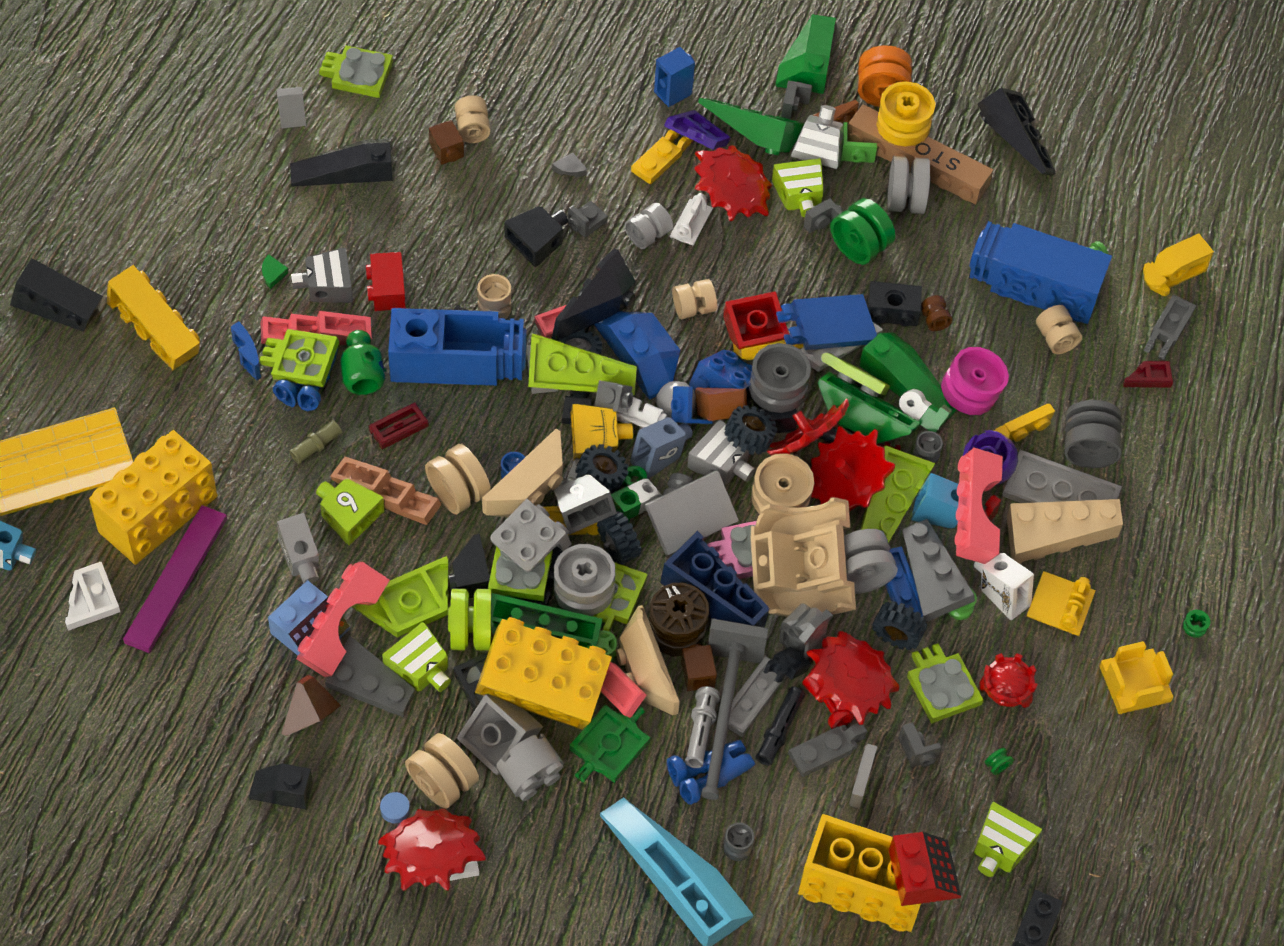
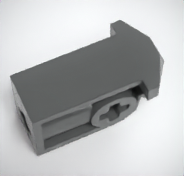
(805, 629)

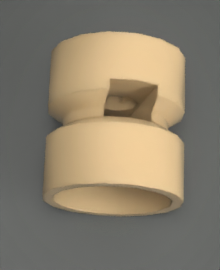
(472, 119)
(494, 295)
(685, 299)
(1058, 329)

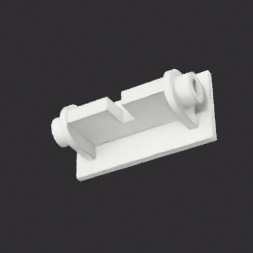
(692, 220)
(643, 419)

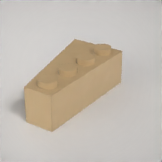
(1059, 526)

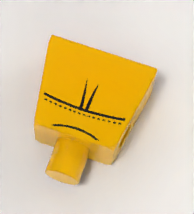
(595, 427)

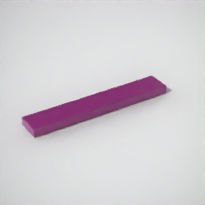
(175, 579)

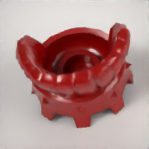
(1009, 681)

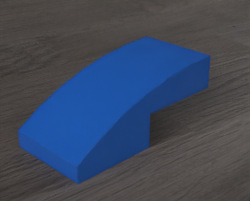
(247, 350)

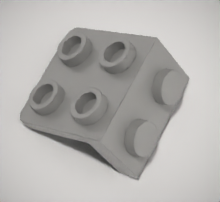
(530, 535)

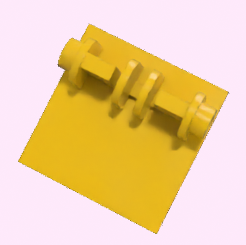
(1061, 602)

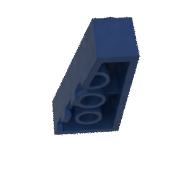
(726, 595)

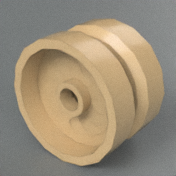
(457, 478)
(782, 482)
(442, 770)

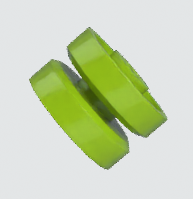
(470, 619)

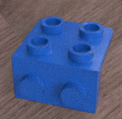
(722, 371)

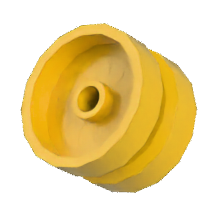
(905, 114)

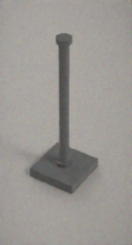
(736, 643)

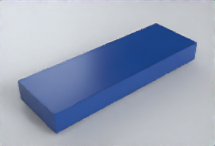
(902, 586)

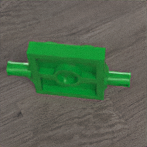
(609, 744)

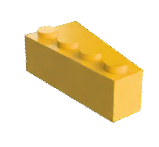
(152, 317)

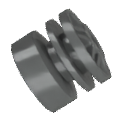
(1093, 434)

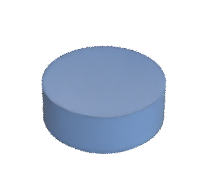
(394, 807)

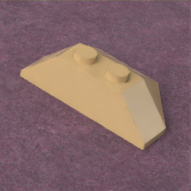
(528, 480)
(645, 663)

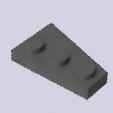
(370, 680)

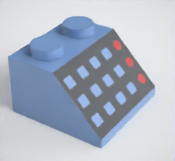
(295, 616)

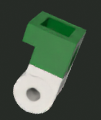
(917, 407)
(633, 498)

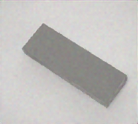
(752, 698)

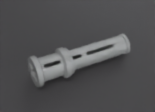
(703, 717)

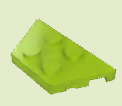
(411, 599)

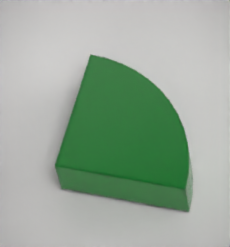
(273, 271)

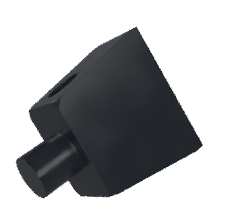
(536, 233)

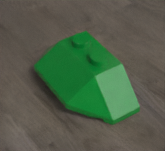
(865, 410)
(558, 621)

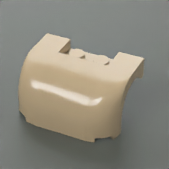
(802, 558)

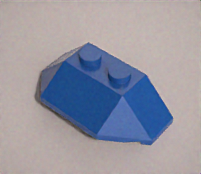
(644, 343)

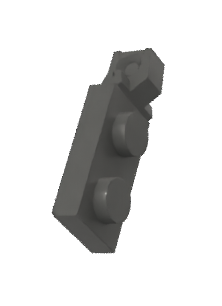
(826, 748)

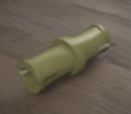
(315, 442)

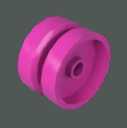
(974, 380)

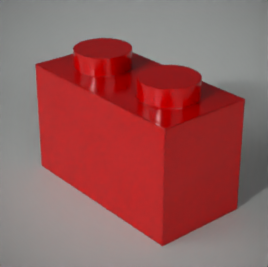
(387, 281)

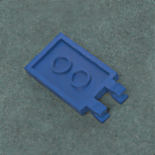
(828, 322)

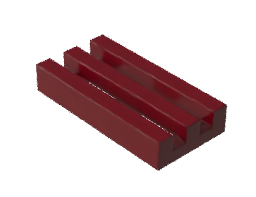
(400, 429)

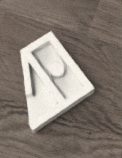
(91, 597)

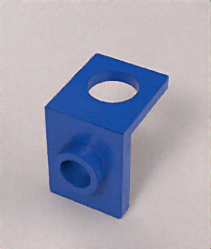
(682, 406)

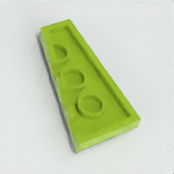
(571, 368)
(900, 489)

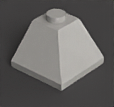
(496, 729)

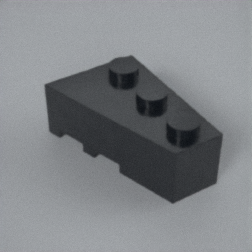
(54, 296)

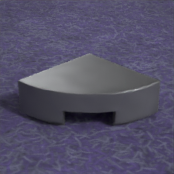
(570, 166)

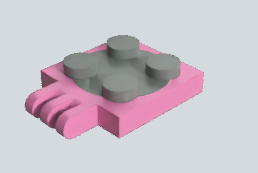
(736, 548)

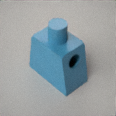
(937, 502)

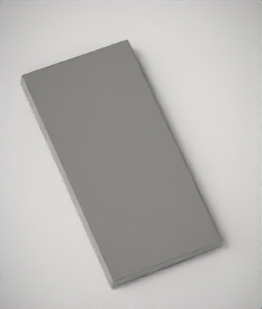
(1048, 481)

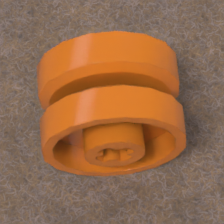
(880, 69)

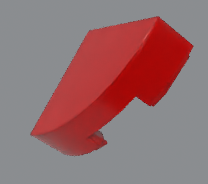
(992, 507)

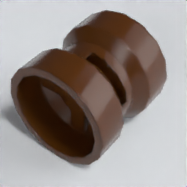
(935, 310)

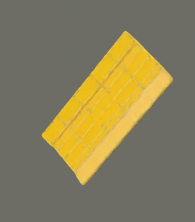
(61, 460)

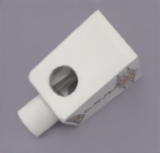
(1006, 584)

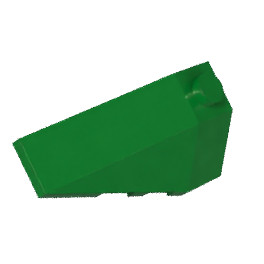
(809, 55)
(768, 131)
(902, 368)

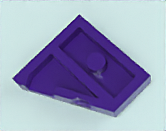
(698, 128)

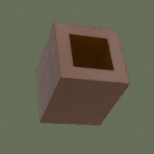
(446, 142)
(698, 667)

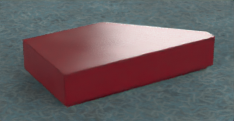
(1151, 375)

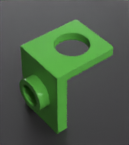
(857, 151)

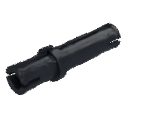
(776, 734)

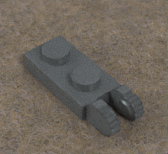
(1170, 325)

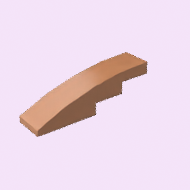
(397, 494)

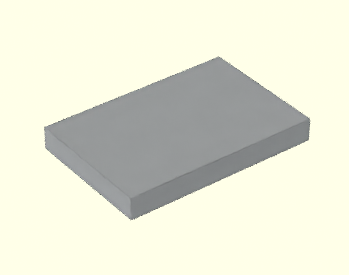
(693, 507)

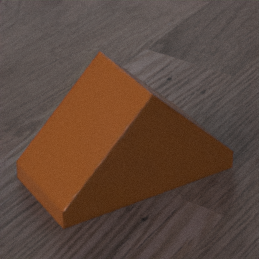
(719, 402)

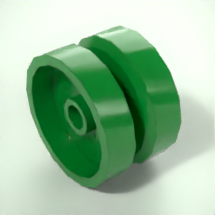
(862, 231)

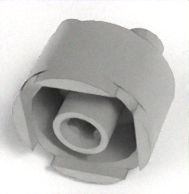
(530, 766)

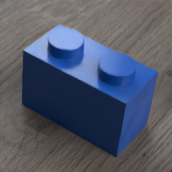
(674, 76)

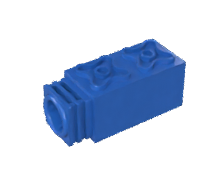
(1039, 269)
(455, 347)

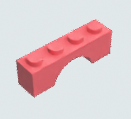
(976, 535)
(323, 648)

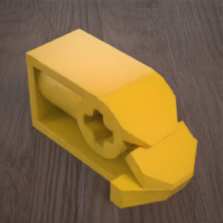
(1177, 264)

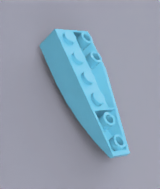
(681, 875)

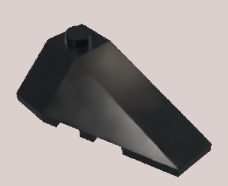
(1012, 118)
(353, 163)
(599, 298)

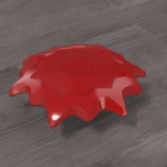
(733, 181)
(808, 430)
(850, 469)
(852, 675)
(431, 848)

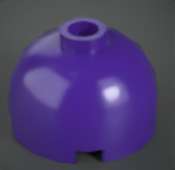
(998, 444)

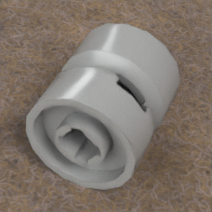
(651, 223)

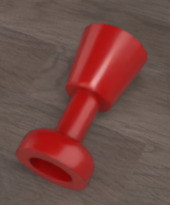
(837, 717)

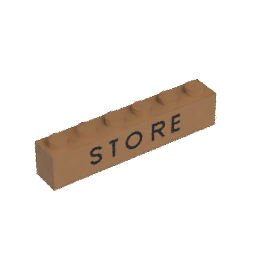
(947, 166)

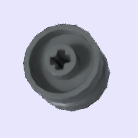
(779, 377)

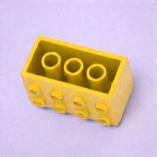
(153, 496)
(544, 673)
(855, 874)

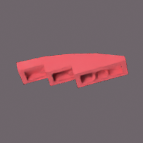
(325, 323)

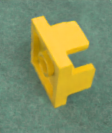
(1137, 677)

